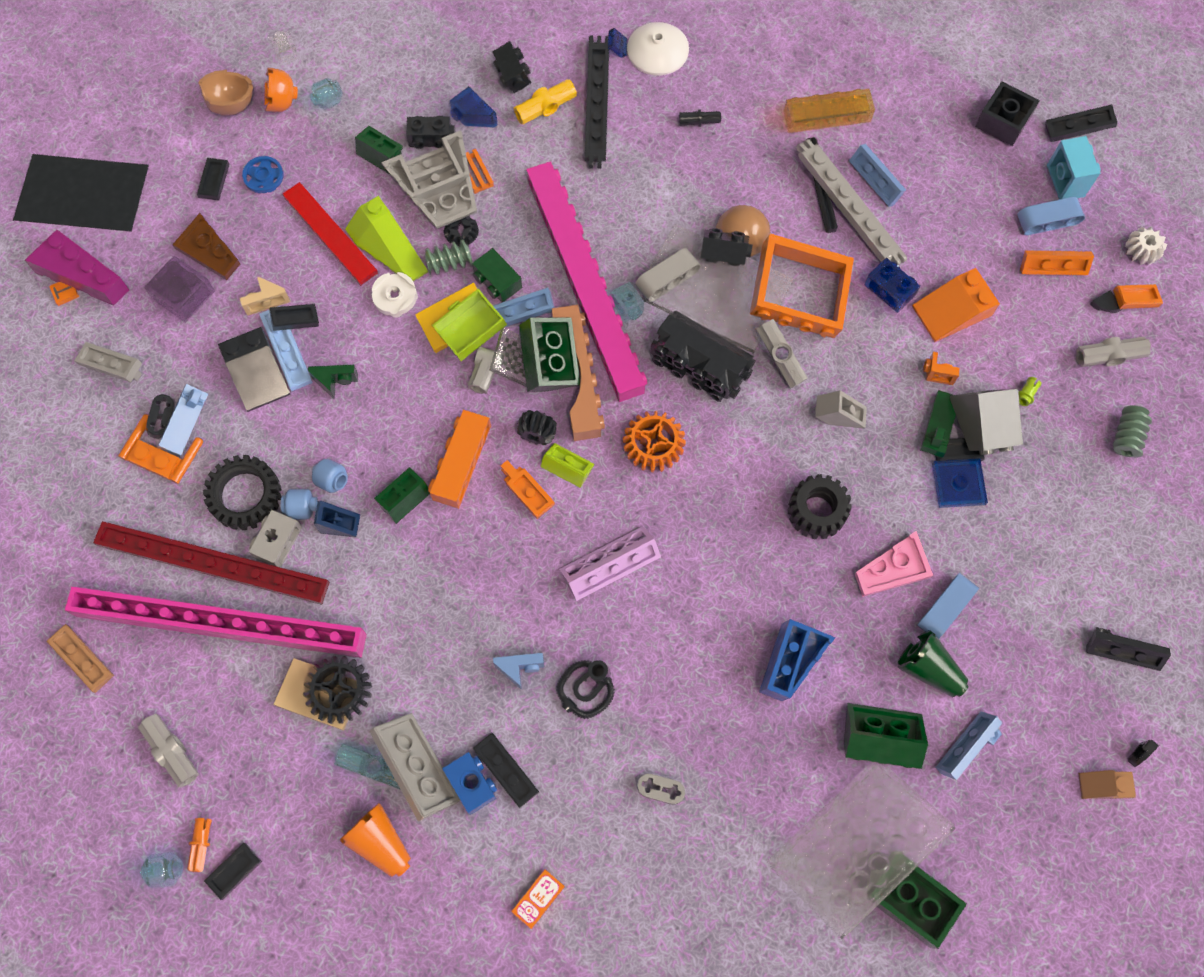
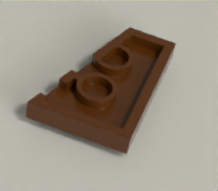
(206, 248)

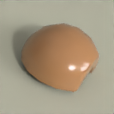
(226, 92)
(746, 220)

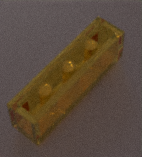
(829, 110)

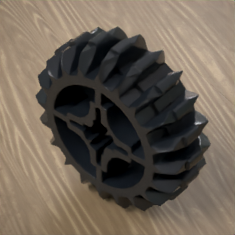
(336, 700)

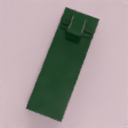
(939, 425)

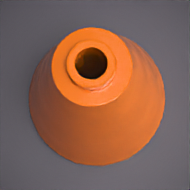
(378, 842)

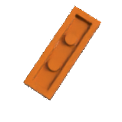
(1056, 262)

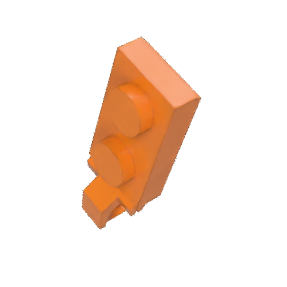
(527, 489)

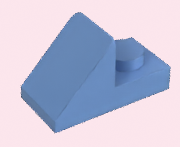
(511, 665)

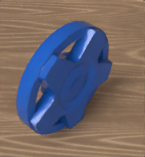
(263, 174)

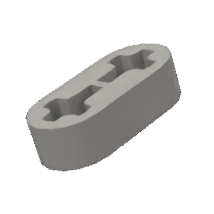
(661, 782)

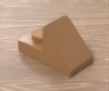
(1107, 785)

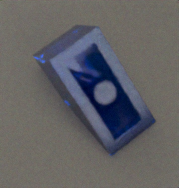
(472, 110)

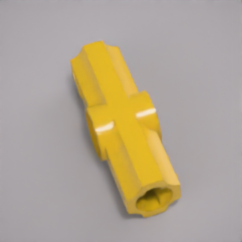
(545, 101)

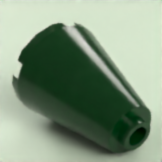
(933, 665)

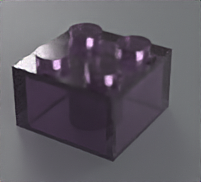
(179, 289)

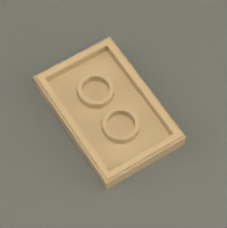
(291, 692)

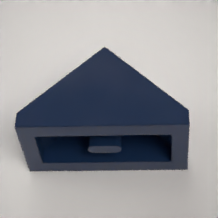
(336, 520)

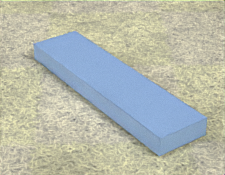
(287, 354)

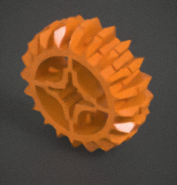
(660, 423)

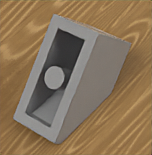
(840, 410)

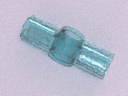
(358, 762)

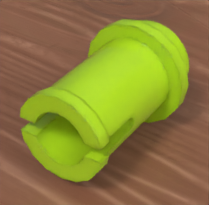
(1026, 395)

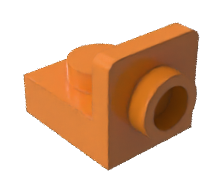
(940, 373)

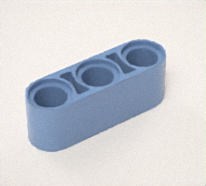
(1051, 216)
(948, 605)

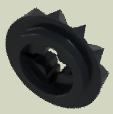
(469, 233)

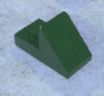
(329, 375)

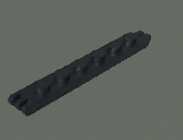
(597, 101)

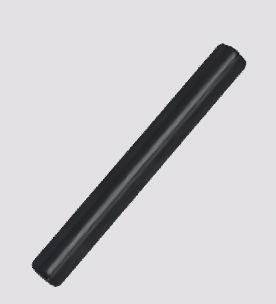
(825, 203)

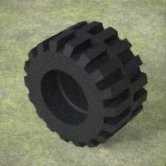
(824, 489)

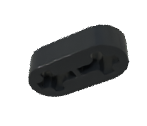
(154, 415)

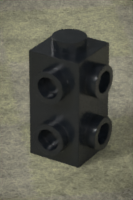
(514, 71)
(428, 131)
(725, 247)

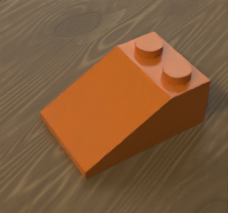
(956, 305)

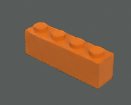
(460, 458)

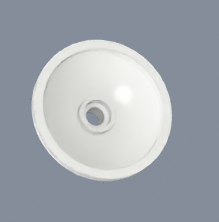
(657, 48)

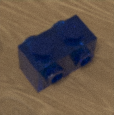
(892, 285)

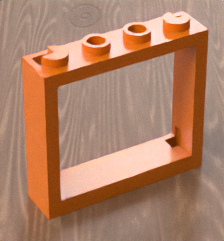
(807, 255)

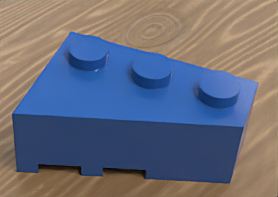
(792, 658)

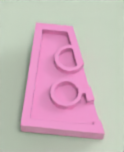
(897, 567)

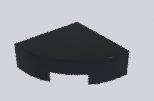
(1106, 302)
(1138, 755)

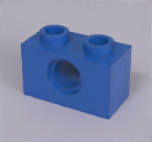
(459, 771)

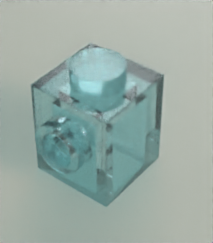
(628, 302)

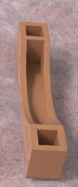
(584, 413)

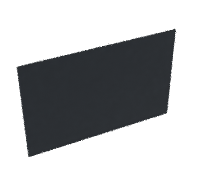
(81, 192)

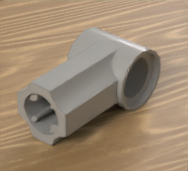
(481, 376)

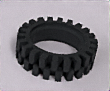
(227, 472)

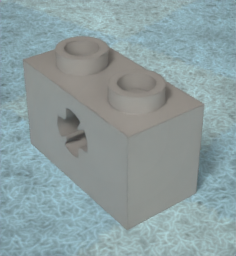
(275, 552)

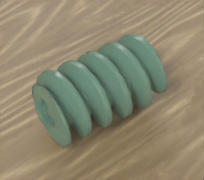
(448, 257)
(1132, 431)

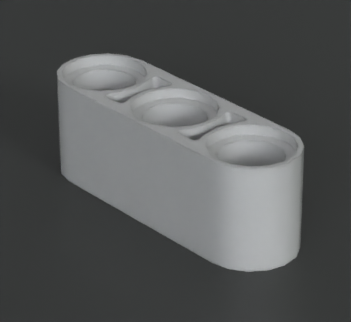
(668, 274)

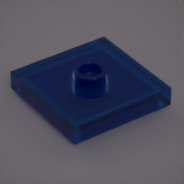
(959, 483)

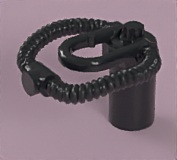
(600, 674)

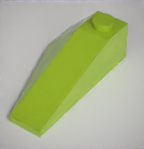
(380, 235)

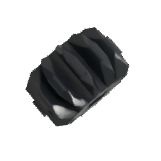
(536, 427)

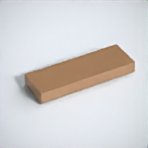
(80, 658)

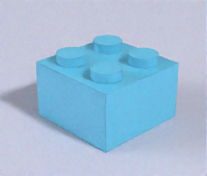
(1073, 168)

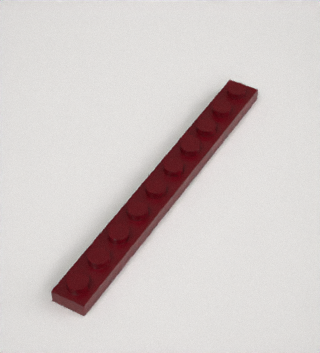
(212, 562)

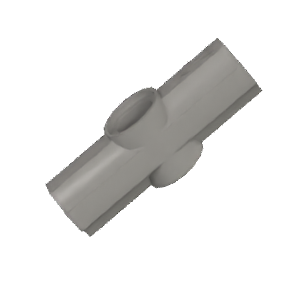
(775, 340)
(1113, 351)
(168, 750)

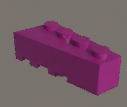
(70, 264)

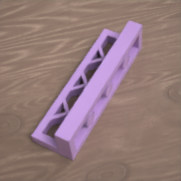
(612, 564)

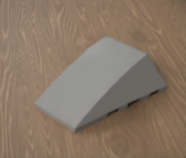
(437, 181)

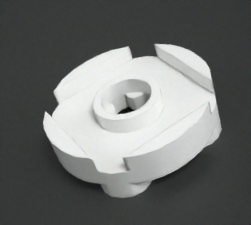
(396, 282)

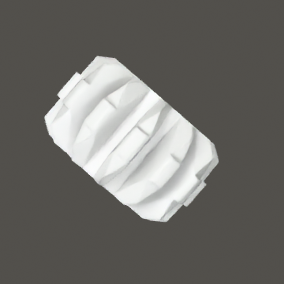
(1146, 245)

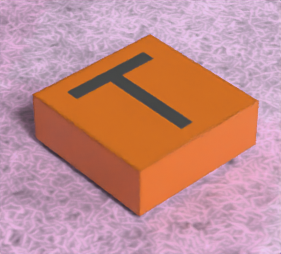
(63, 293)

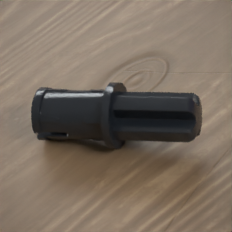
(699, 118)

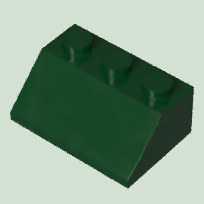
(549, 354)
(885, 736)

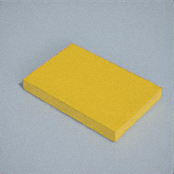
(436, 311)

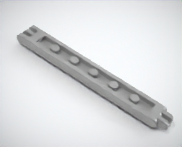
(849, 203)

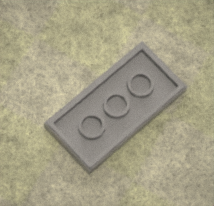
(414, 766)

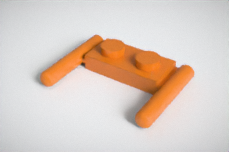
(155, 459)

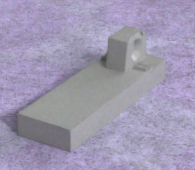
(109, 362)

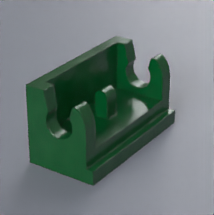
(376, 147)
(402, 495)

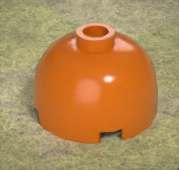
(279, 90)

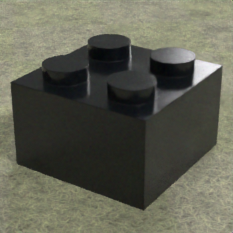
(1007, 113)

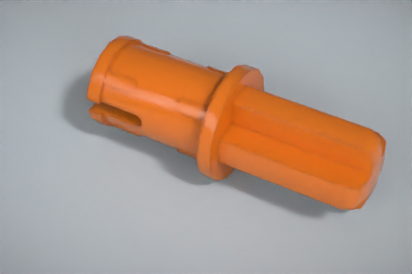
(199, 845)

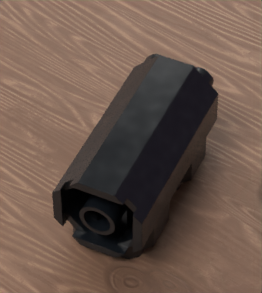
(703, 355)

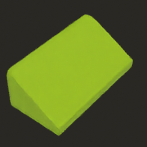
(566, 465)

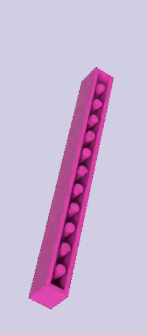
(586, 283)
(216, 622)

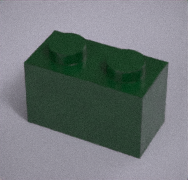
(496, 275)

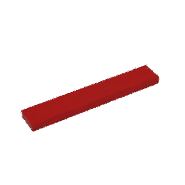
(330, 233)

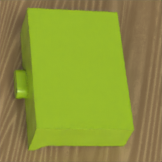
(469, 324)

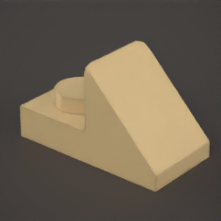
(270, 296)

